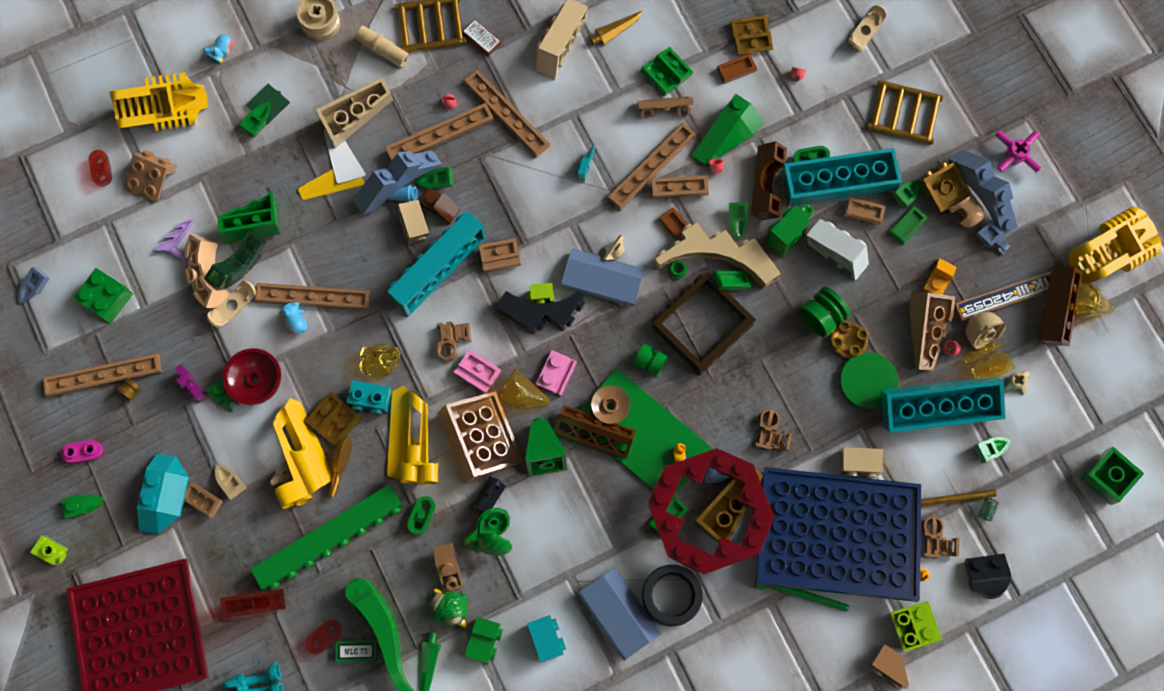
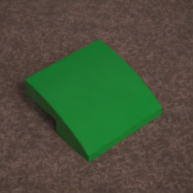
(666, 71)

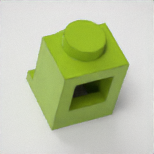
(541, 293)
(43, 546)

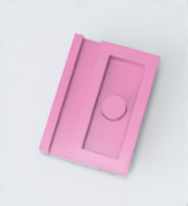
(477, 371)
(556, 373)

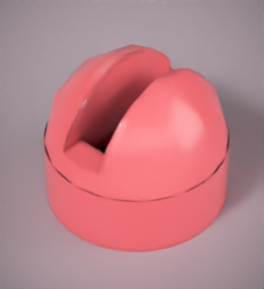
(797, 72)
(449, 104)
(716, 165)
(952, 344)

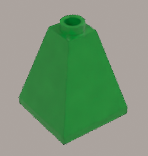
(544, 450)

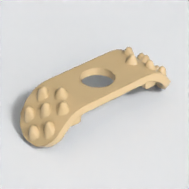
(872, 20)
(242, 294)

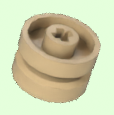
(318, 19)

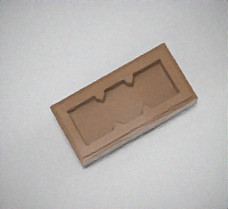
(865, 211)
(202, 500)

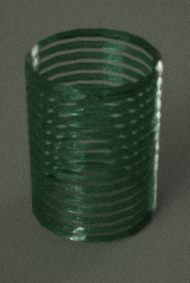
(984, 509)

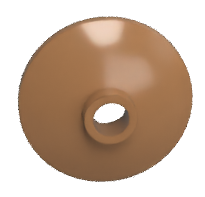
(612, 395)

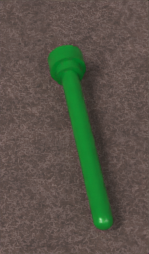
(808, 596)

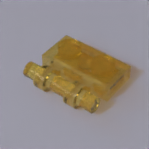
(996, 366)

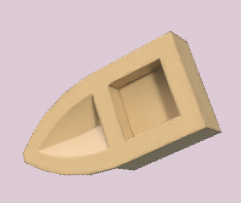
(229, 481)

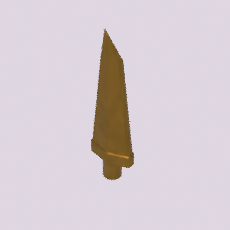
(610, 31)

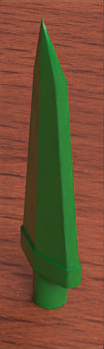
(428, 661)

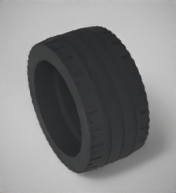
(692, 581)

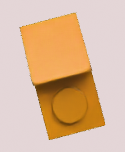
(940, 277)

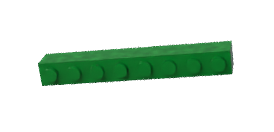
(327, 538)

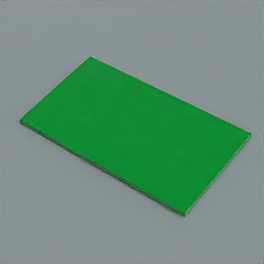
(655, 435)

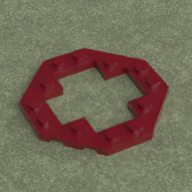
(751, 496)

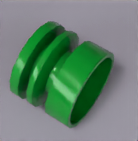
(824, 312)

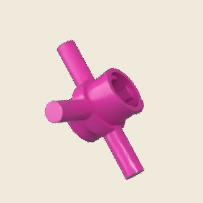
(1022, 147)

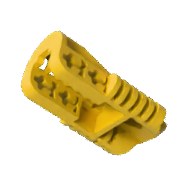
(159, 102)
(1122, 243)

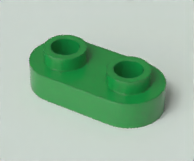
(811, 153)
(421, 515)

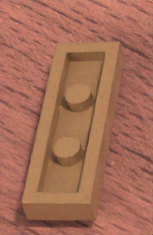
(679, 187)

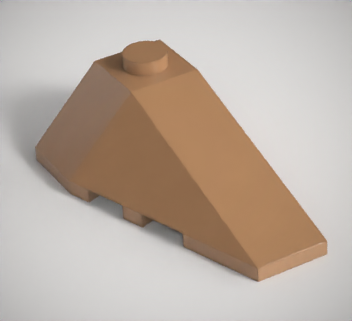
(928, 321)

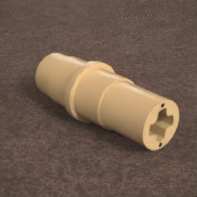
(380, 45)

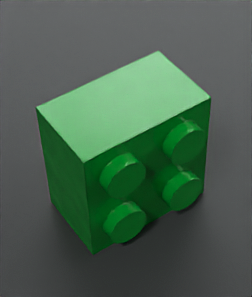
(103, 295)
(1112, 476)

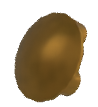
(849, 339)

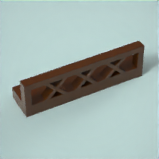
(590, 423)

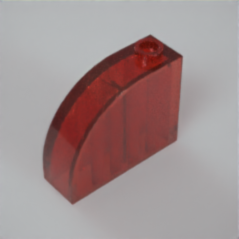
(251, 605)

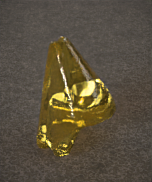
(1092, 302)
(379, 360)
(522, 393)

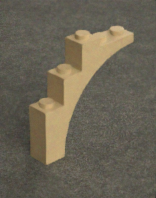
(696, 244)

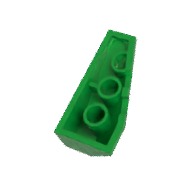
(732, 127)

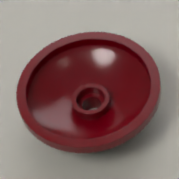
(246, 366)

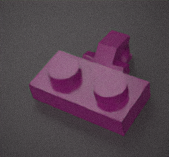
(185, 379)

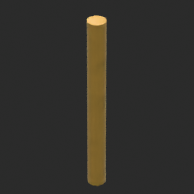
(958, 497)

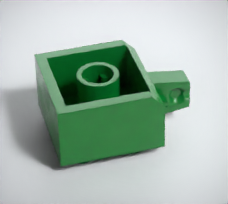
(789, 229)

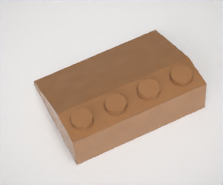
(479, 436)

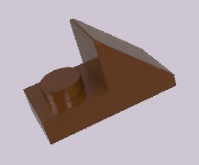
(440, 205)

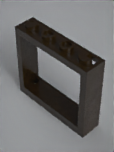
(701, 367)

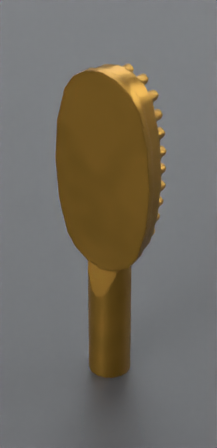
(341, 461)

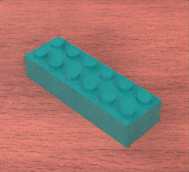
(841, 176)
(437, 263)
(943, 404)

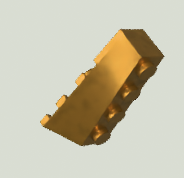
(724, 512)

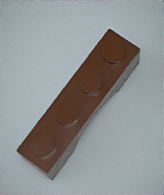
(769, 160)

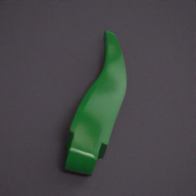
(379, 617)

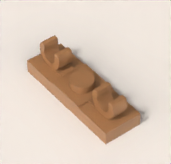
(665, 104)

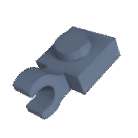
(991, 236)

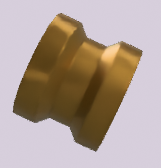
(129, 389)

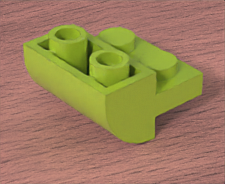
(915, 626)

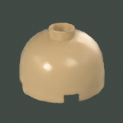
(983, 328)

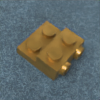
(944, 186)

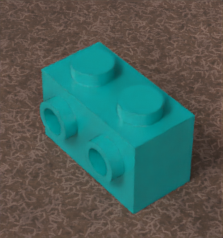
(369, 397)
(546, 639)

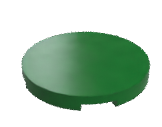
(865, 378)

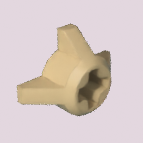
(614, 249)
(1018, 383)
(279, 477)

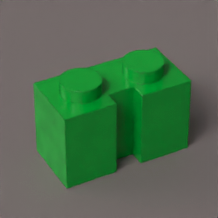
(483, 640)

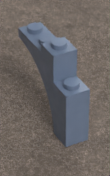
(387, 181)
(990, 189)

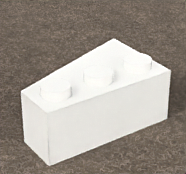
(839, 246)

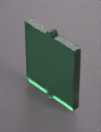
(271, 95)

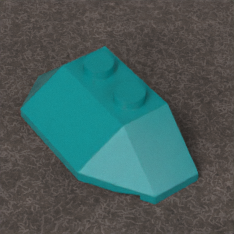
(161, 494)

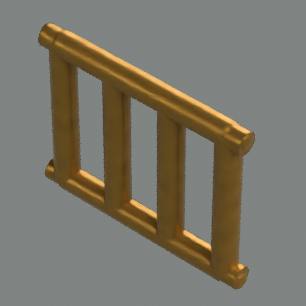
(424, 44)
(909, 134)

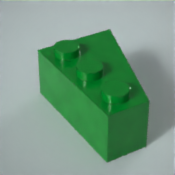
(257, 216)

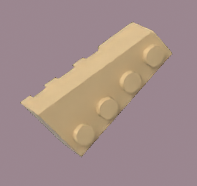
(560, 37)
(353, 110)

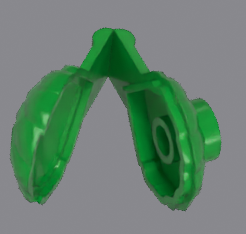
(486, 535)

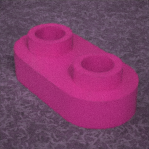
(81, 451)

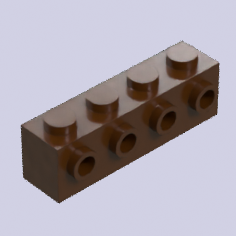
(1060, 306)

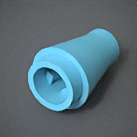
(405, 194)

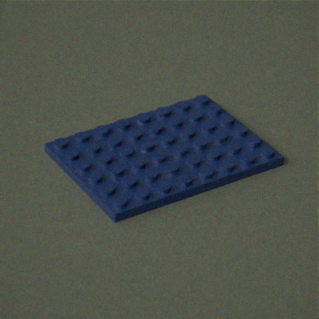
(842, 535)

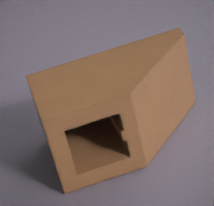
(448, 567)
(890, 665)

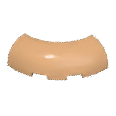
(201, 256)

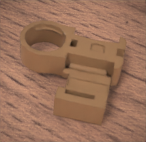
(452, 334)
(772, 437)
(936, 545)

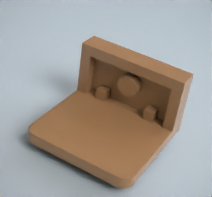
(148, 174)

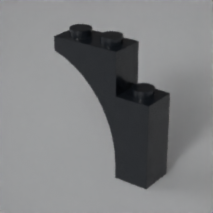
(532, 315)

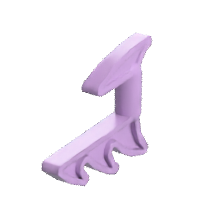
(176, 236)

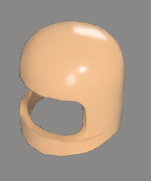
(970, 210)

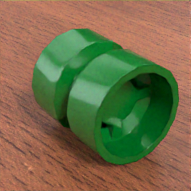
(650, 360)

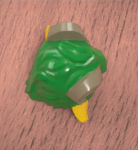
(450, 608)

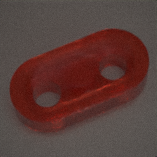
(100, 169)
(324, 636)

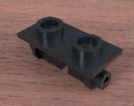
(487, 496)

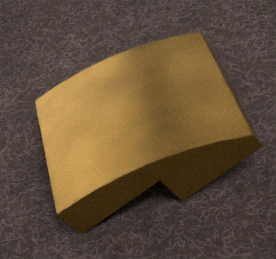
(751, 35)
(333, 419)

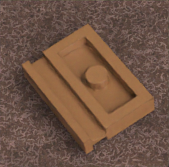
(499, 255)

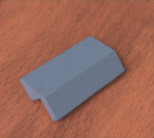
(602, 278)
(619, 613)

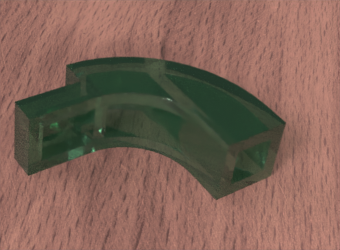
(234, 268)

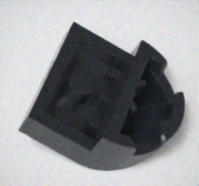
(988, 575)

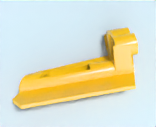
(407, 456)
(307, 464)

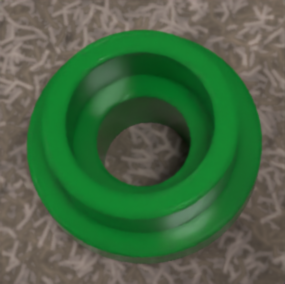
(677, 264)

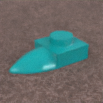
(583, 166)

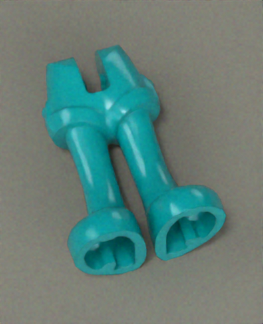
(243, 683)

